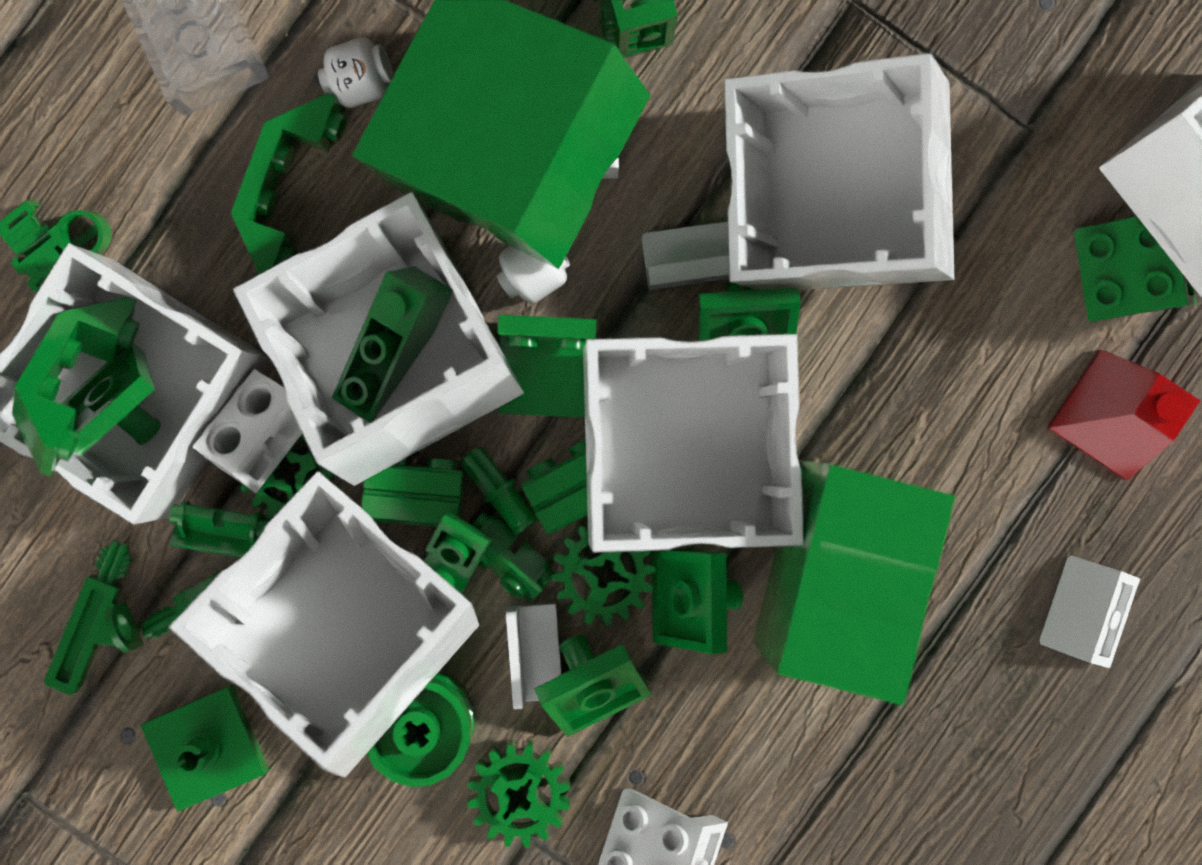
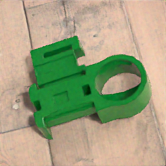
(41, 243)

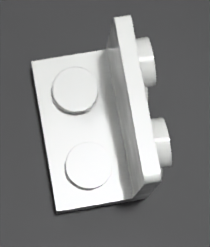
(658, 835)

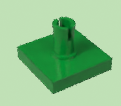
(748, 312)
(113, 399)
(692, 599)
(591, 687)
(204, 748)

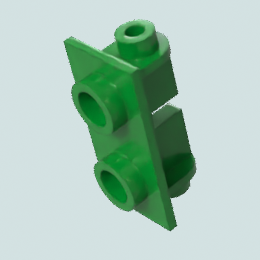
(215, 529)
(516, 571)

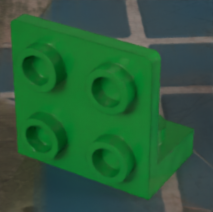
(641, 28)
(1127, 271)
(546, 362)

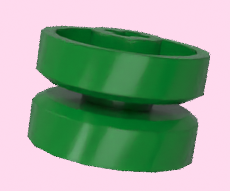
(431, 755)

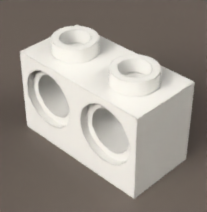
(251, 432)

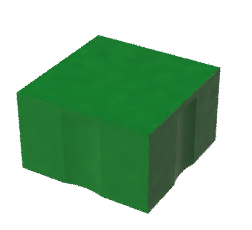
(504, 122)
(859, 587)

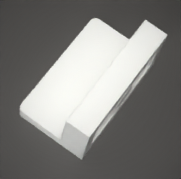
(686, 255)
(1089, 611)
(532, 649)

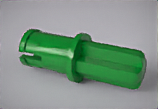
(498, 490)

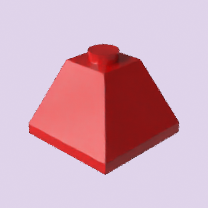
(1122, 414)

